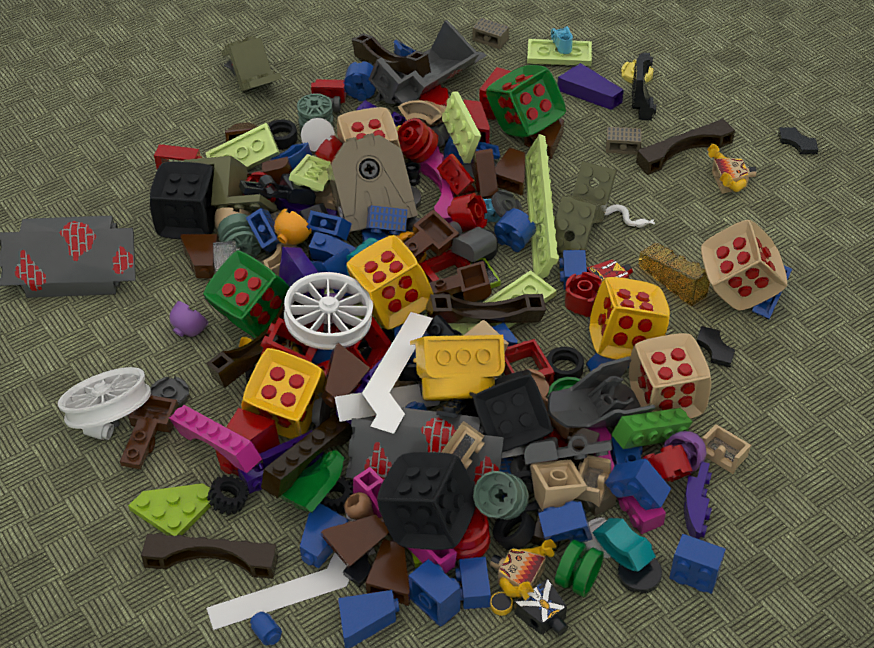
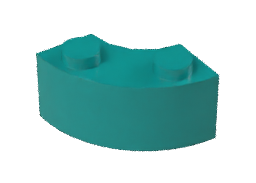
(624, 544)

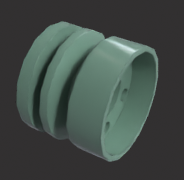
(313, 107)
(236, 228)
(489, 494)

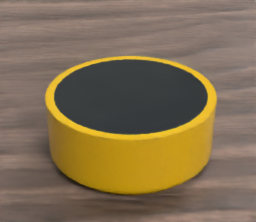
(501, 603)

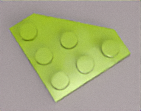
(172, 508)

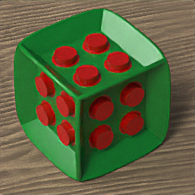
(526, 100)
(246, 293)

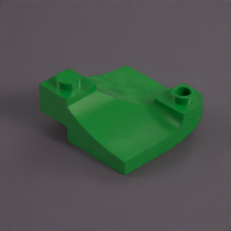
(315, 482)

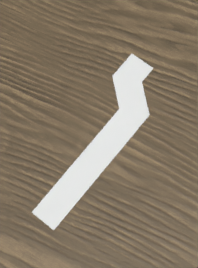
(381, 383)
(357, 406)
(280, 595)

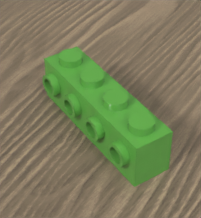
(650, 427)

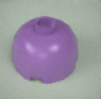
(186, 320)
(693, 446)

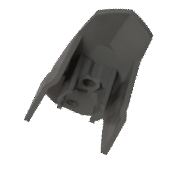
(596, 399)

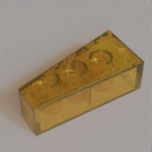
(675, 272)

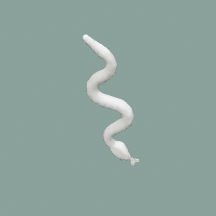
(626, 218)

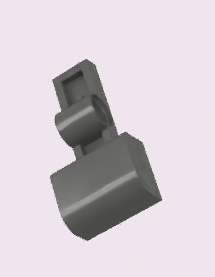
(473, 243)
(548, 449)

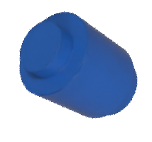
(265, 628)

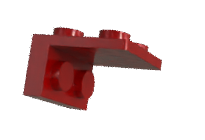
(329, 88)
(456, 175)

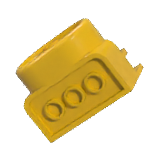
(458, 364)

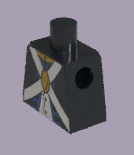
(543, 609)

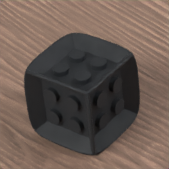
(182, 199)
(513, 410)
(427, 500)

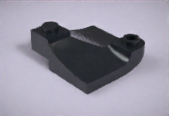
(640, 97)

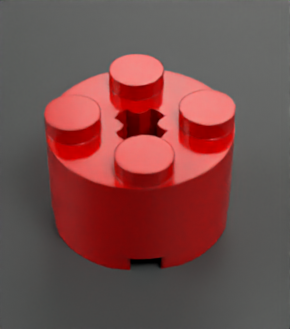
(468, 211)
(581, 293)
(670, 463)

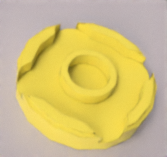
(628, 71)

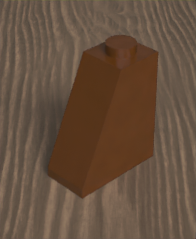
(552, 135)
(511, 171)
(484, 173)
(200, 253)
(342, 374)
(355, 538)
(390, 572)

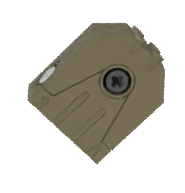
(383, 186)

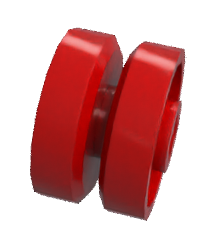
(417, 140)
(476, 538)

